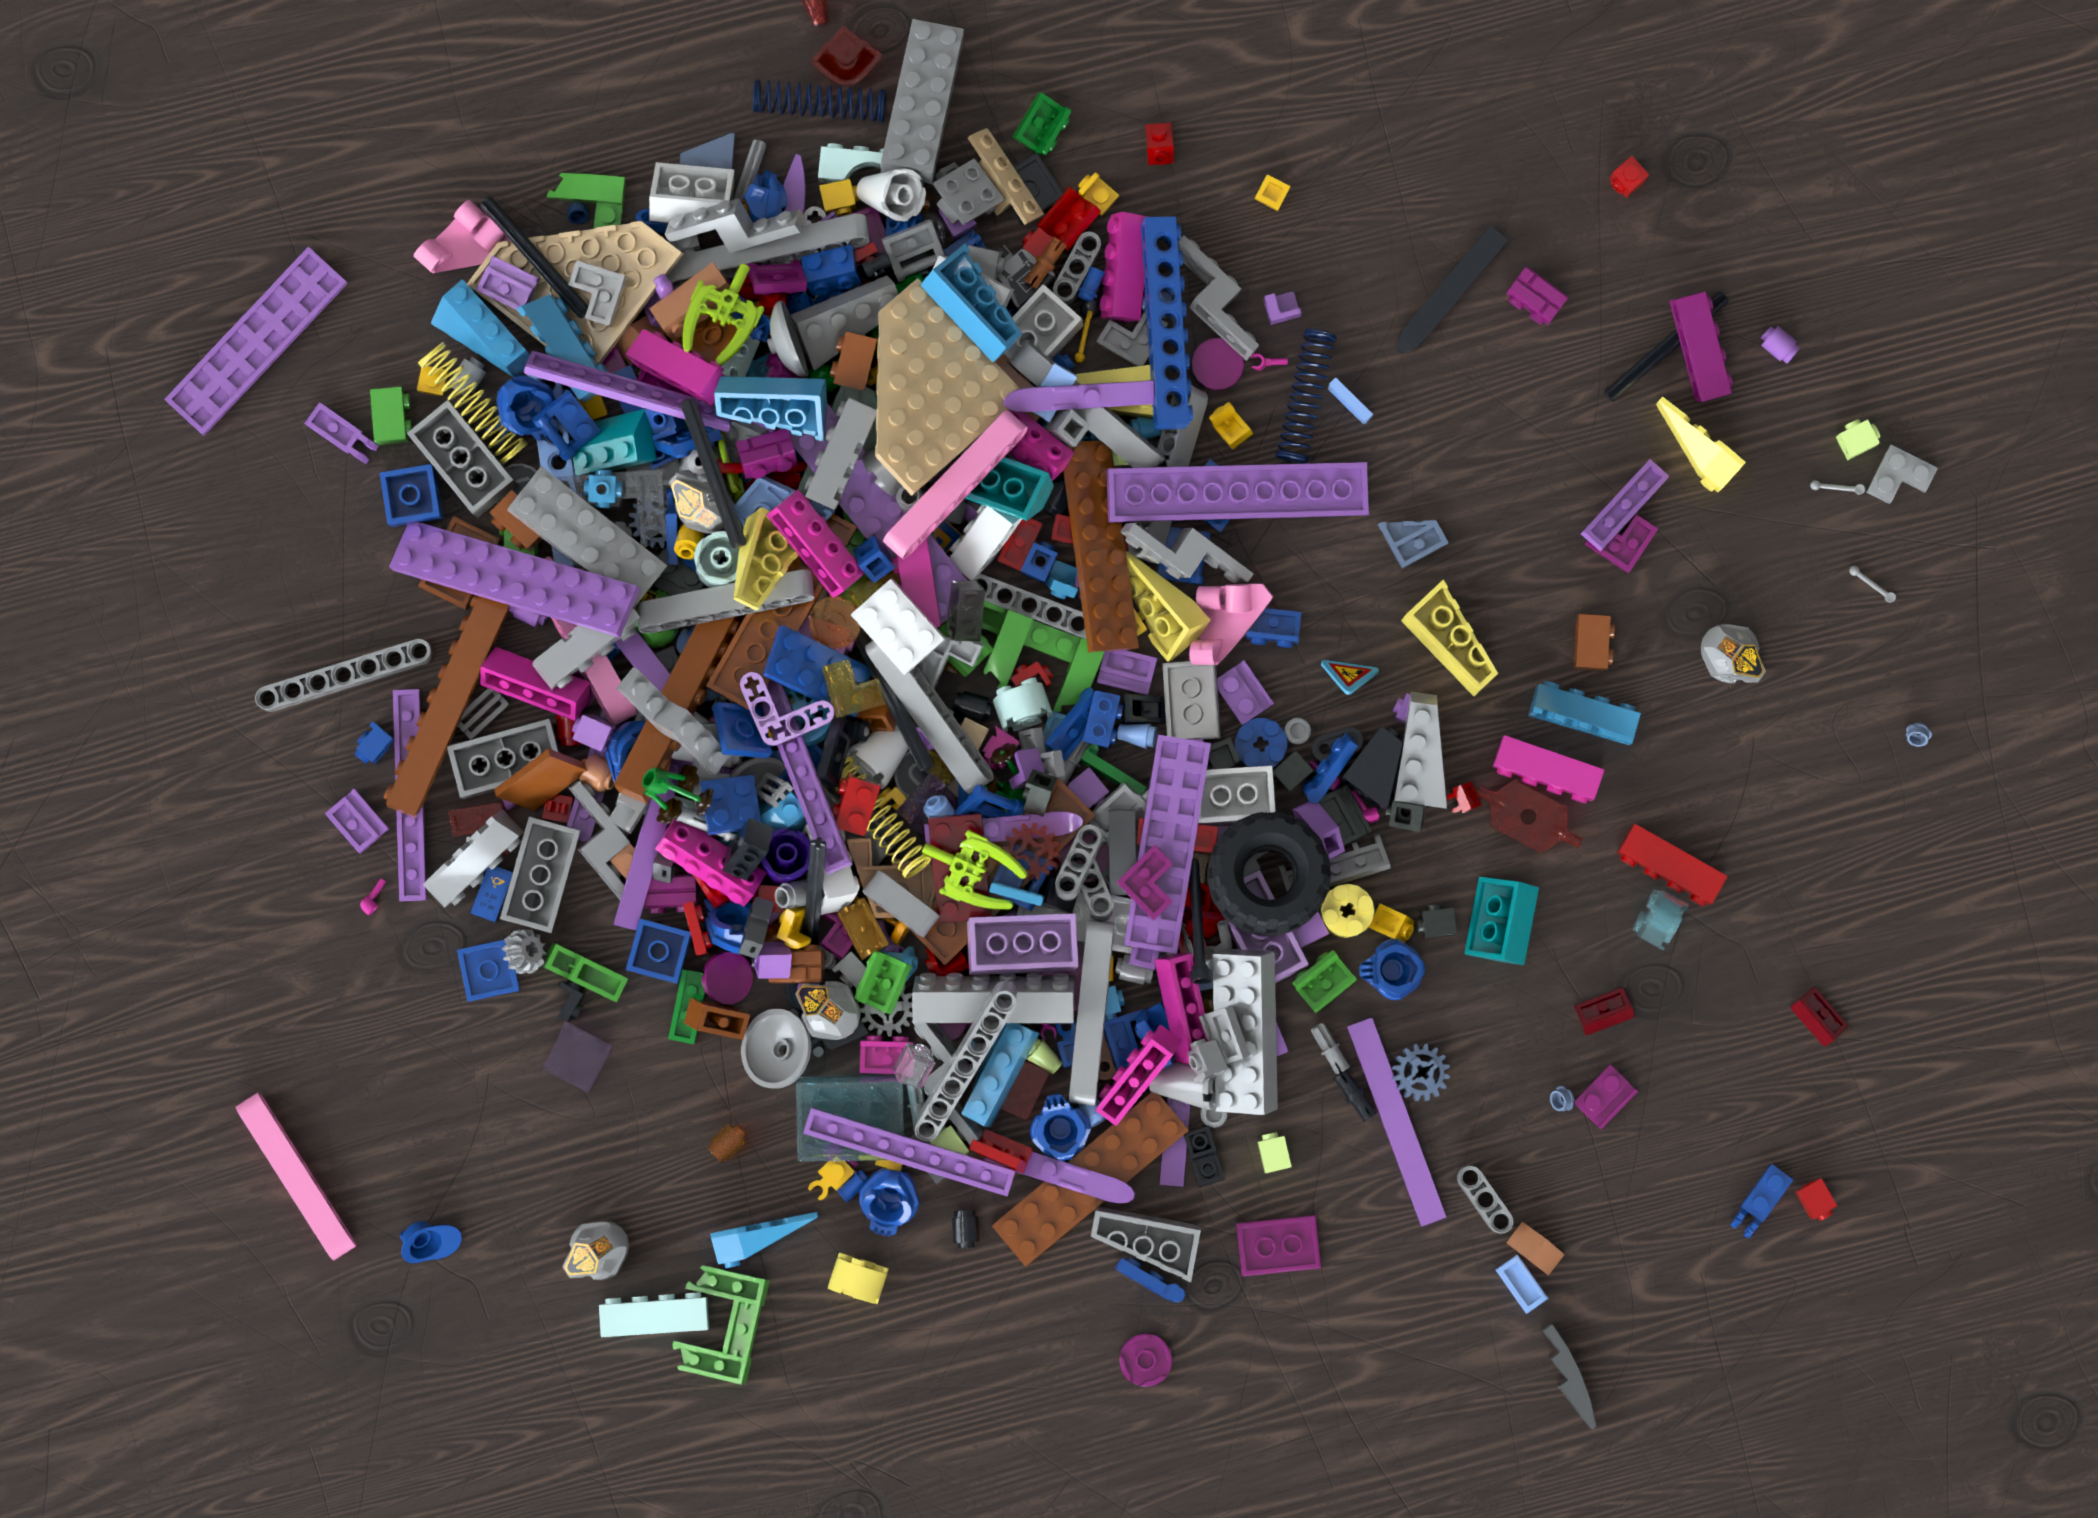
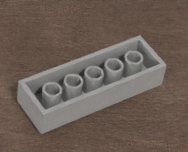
(922, 98)
(584, 533)
(1248, 984)
(961, 997)

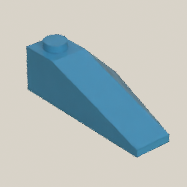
(786, 815)
(744, 1241)

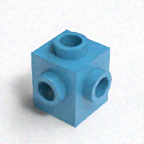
(614, 488)

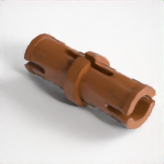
(1045, 263)

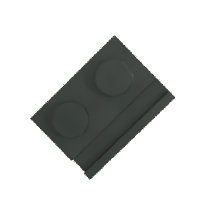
(677, 578)
(1346, 814)

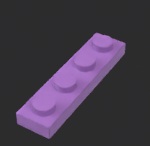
(1625, 505)

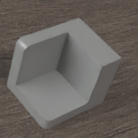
(627, 813)

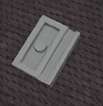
(1226, 1030)

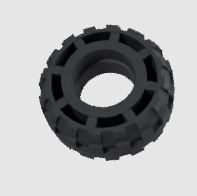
(1291, 840)

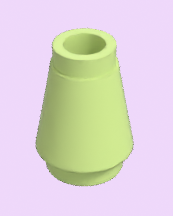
(1044, 1057)

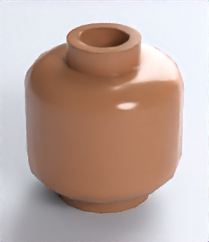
(598, 774)

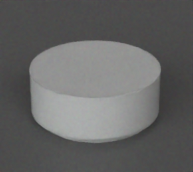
(1297, 731)
(1212, 1118)

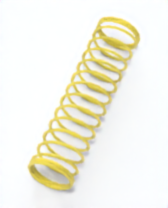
(423, 363)
(914, 863)

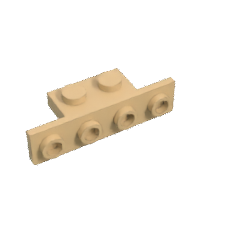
(1004, 178)

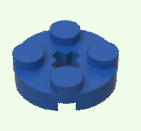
(1270, 732)

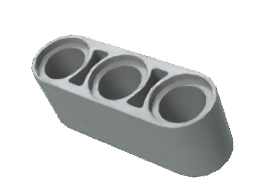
(1077, 255)
(1082, 850)
(1097, 894)
(901, 904)
(1496, 1206)

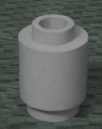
(471, 367)
(901, 497)
(791, 894)
(1132, 973)

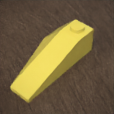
(1710, 459)
(761, 560)
(1168, 612)

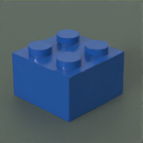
(411, 495)
(659, 951)

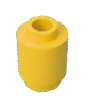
(687, 541)

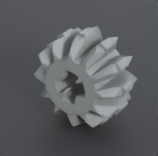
(524, 951)

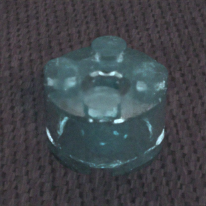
(1661, 919)

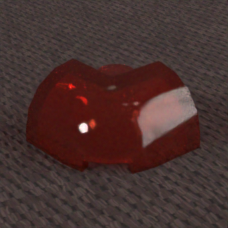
(846, 58)

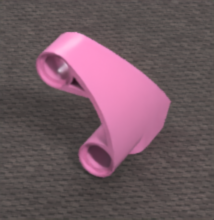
(463, 242)
(1231, 613)

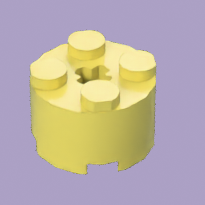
(1353, 924)
(858, 1278)

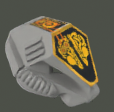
(695, 502)
(1732, 654)
(828, 1009)
(596, 1250)

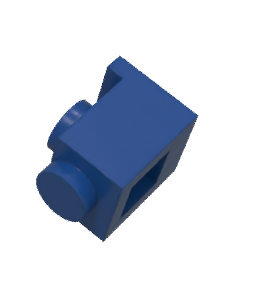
(664, 424)
(873, 558)
(1036, 572)
(373, 744)

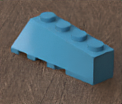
(972, 303)
(474, 325)
(561, 334)
(775, 402)
(1584, 714)
(999, 1072)

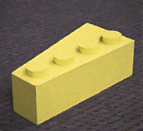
(1137, 373)
(1450, 638)

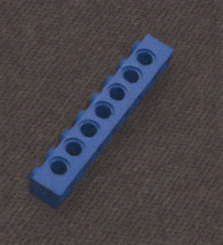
(1166, 230)

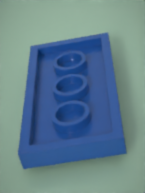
(798, 664)

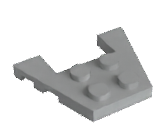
(935, 662)

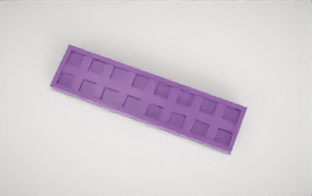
(256, 341)
(1172, 827)

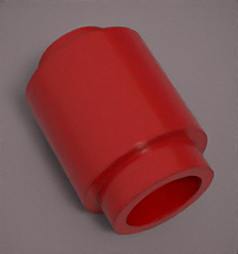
(564, 731)

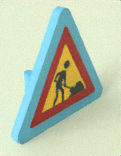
(1349, 676)

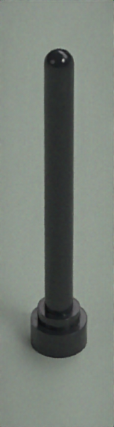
(1201, 973)

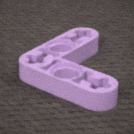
(773, 719)

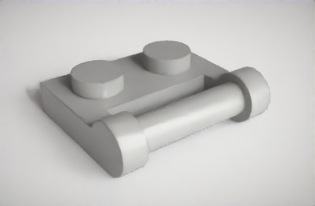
(909, 244)

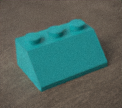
(621, 444)
(1013, 489)
(1501, 920)

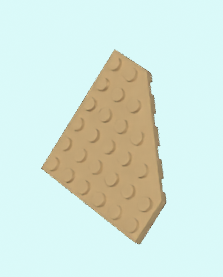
(623, 249)
(931, 388)

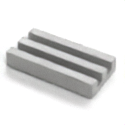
(497, 697)
(776, 793)

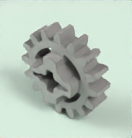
(889, 1025)

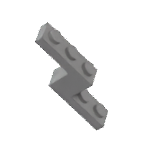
(734, 225)
(1215, 298)
(1186, 553)
(673, 720)
(605, 842)
(944, 1050)

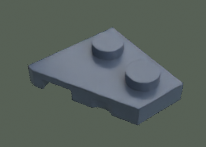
(713, 154)
(1412, 539)

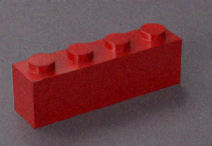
(1672, 865)

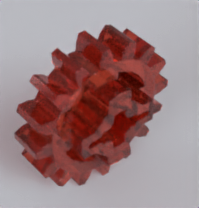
(1027, 839)

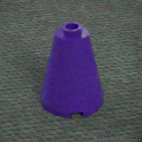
(786, 856)

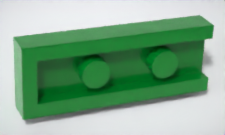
(1108, 771)
(689, 987)

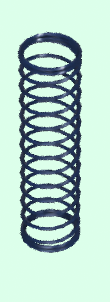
(880, 109)
(1321, 336)

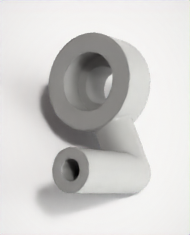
(1226, 943)

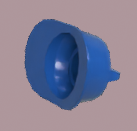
(429, 1242)

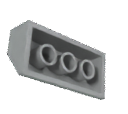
(540, 874)

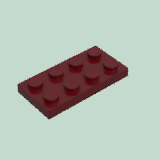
(947, 834)

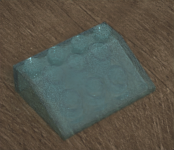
(860, 1098)

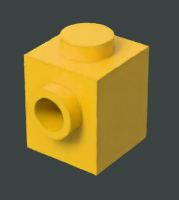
(839, 197)

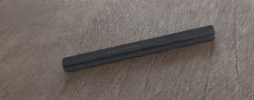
(535, 257)
(1654, 356)
(713, 473)
(897, 711)
(814, 889)

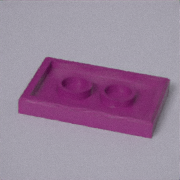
(1278, 1245)

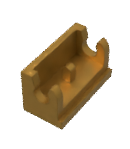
(862, 929)

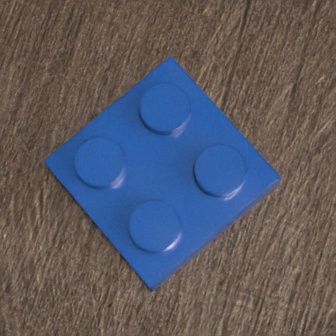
(681, 443)
(738, 731)
(732, 804)
(486, 972)

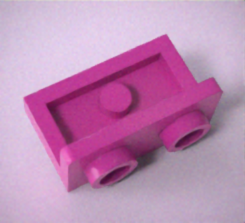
(880, 1056)

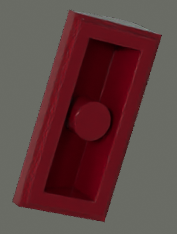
(1604, 1011)
(1819, 1016)

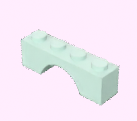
(840, 163)

